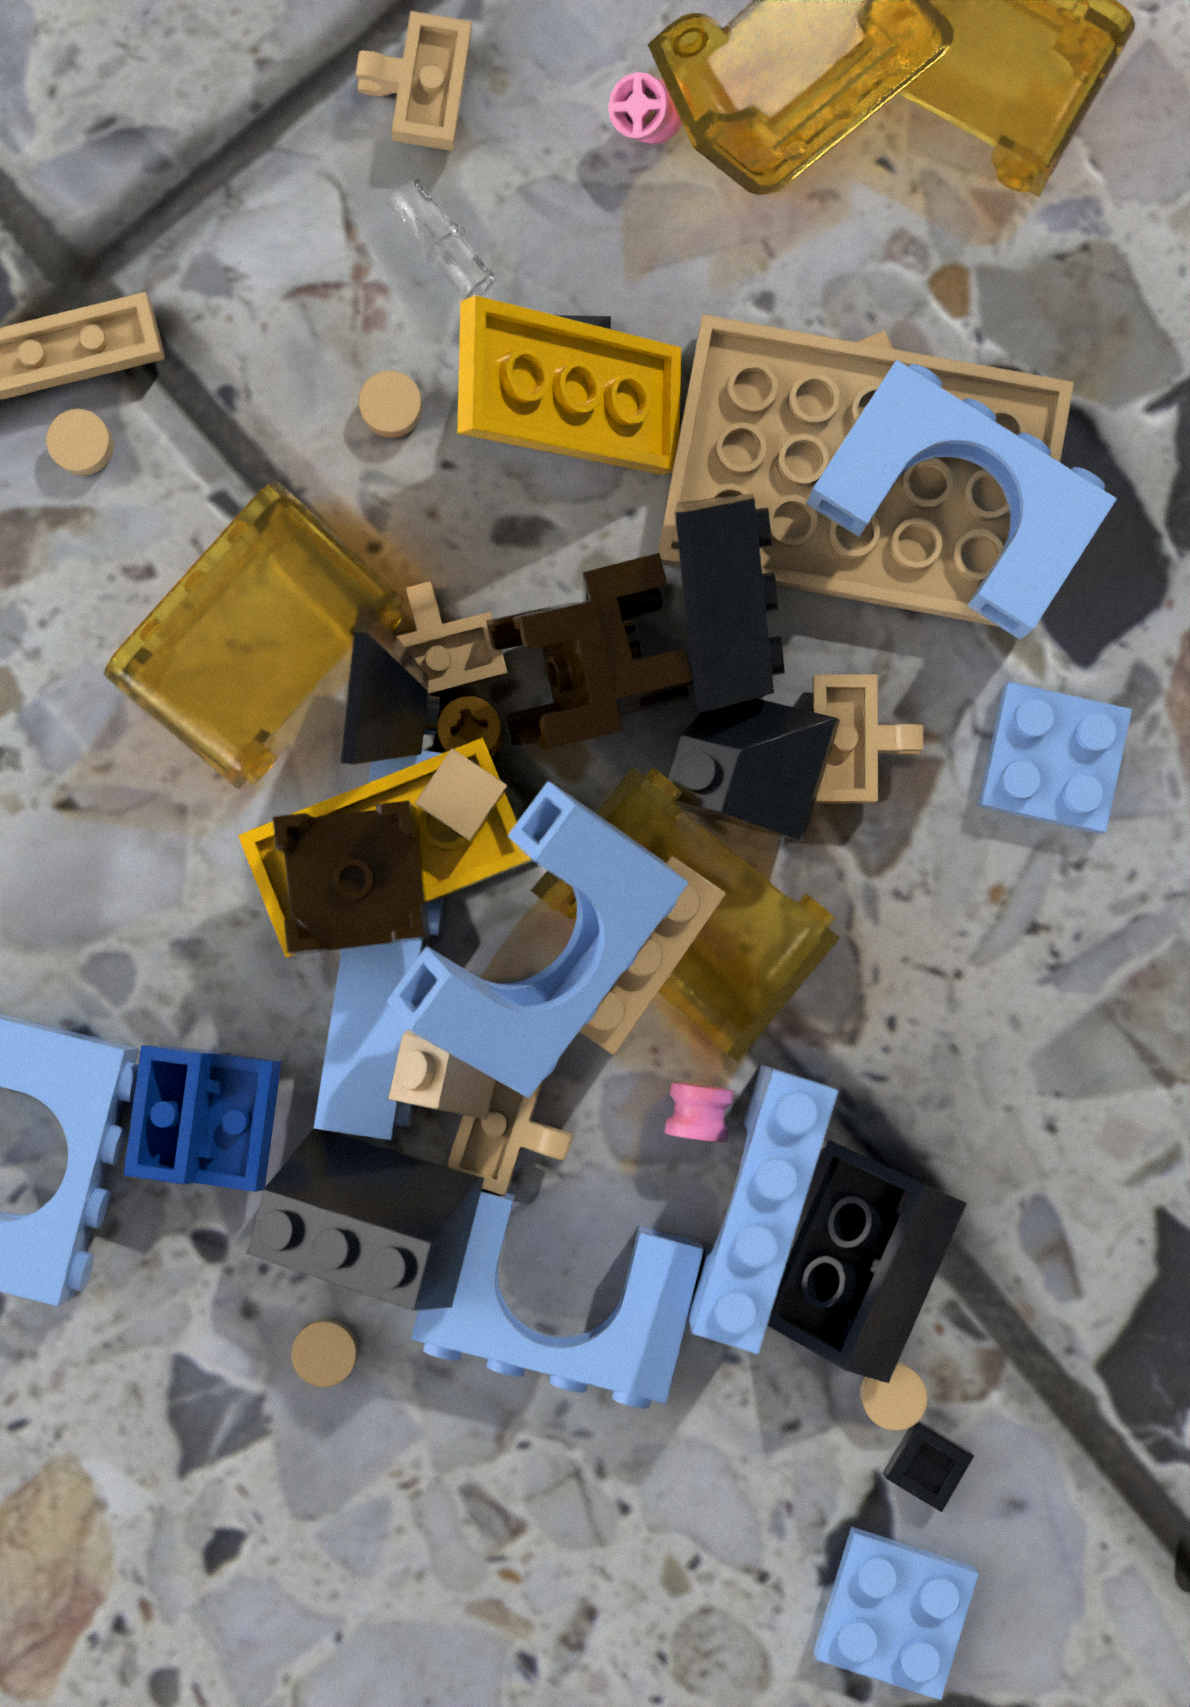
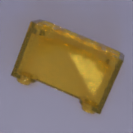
(1024, 77)
(792, 78)
(250, 633)
(753, 944)

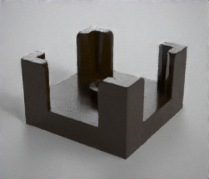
(626, 592)
(576, 671)
(353, 878)

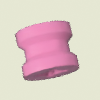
(632, 104)
(699, 1112)

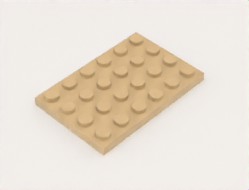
(773, 412)

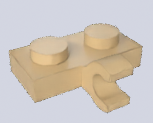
(425, 80)
(450, 652)
(853, 760)
(494, 1145)

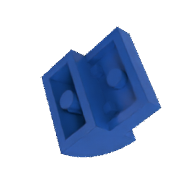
(202, 1117)

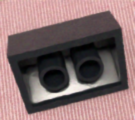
(728, 599)
(369, 1220)
(862, 1261)

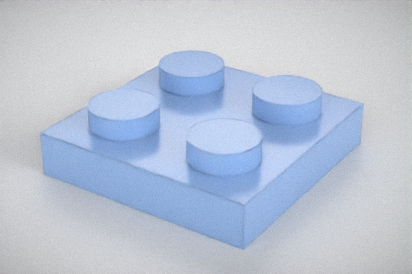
(1054, 757)
(896, 1613)

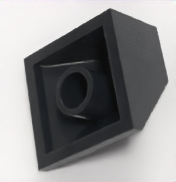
(385, 697)
(754, 765)

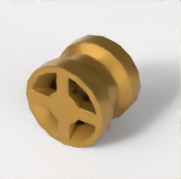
(469, 709)

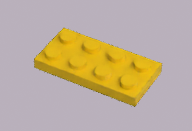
(567, 387)
(447, 857)

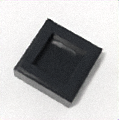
(928, 1465)

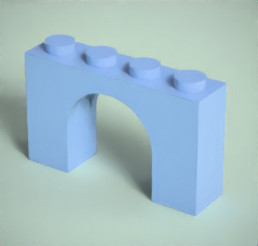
(1049, 504)
(527, 1024)
(86, 1089)
(745, 1267)
(626, 1353)

